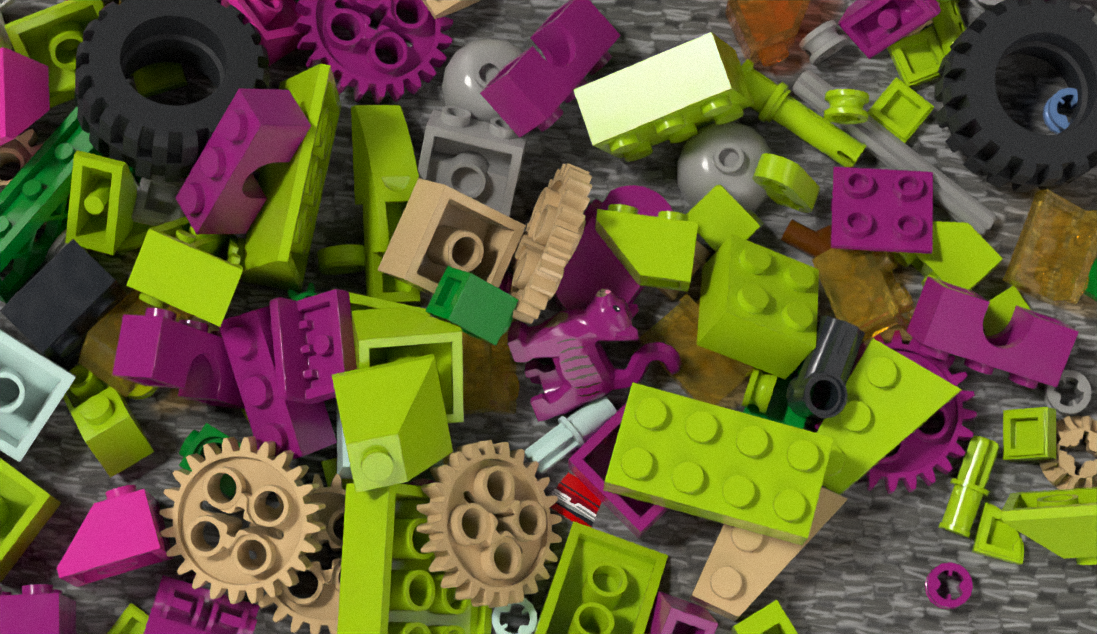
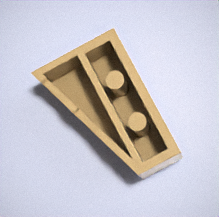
(747, 562)

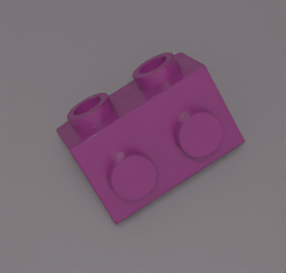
(311, 344)

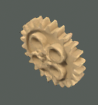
(549, 241)
(489, 524)
(229, 562)
(323, 606)

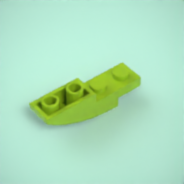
(383, 184)

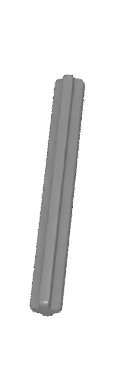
(900, 156)

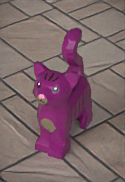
(580, 363)

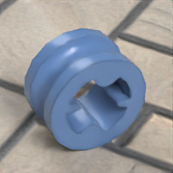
(1053, 120)

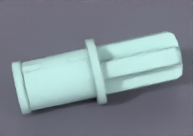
(570, 433)

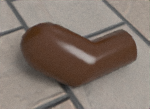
(806, 239)

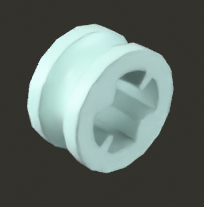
(523, 629)

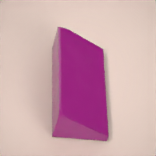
(880, 23)

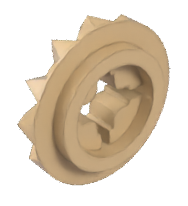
(1061, 471)

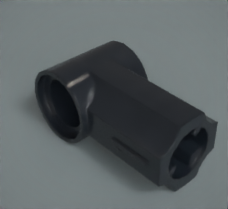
(829, 367)

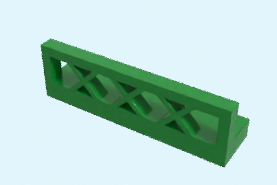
(37, 197)

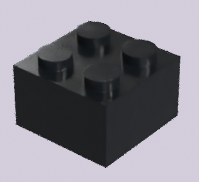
(64, 303)

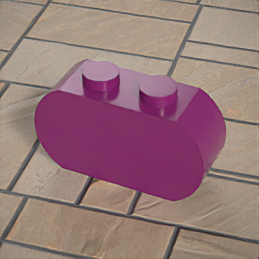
(593, 262)

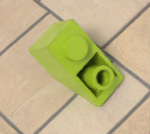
(650, 248)
(956, 257)
(105, 422)

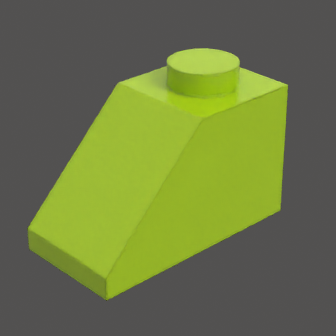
(100, 202)

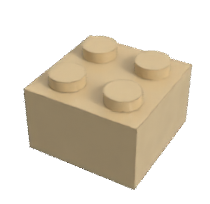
(450, 230)

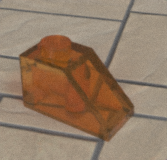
(766, 27)

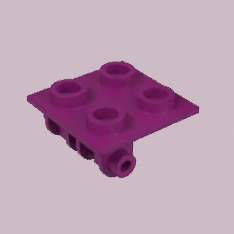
(882, 210)
(192, 611)

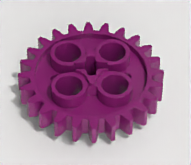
(355, 60)
(921, 451)

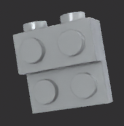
(473, 156)

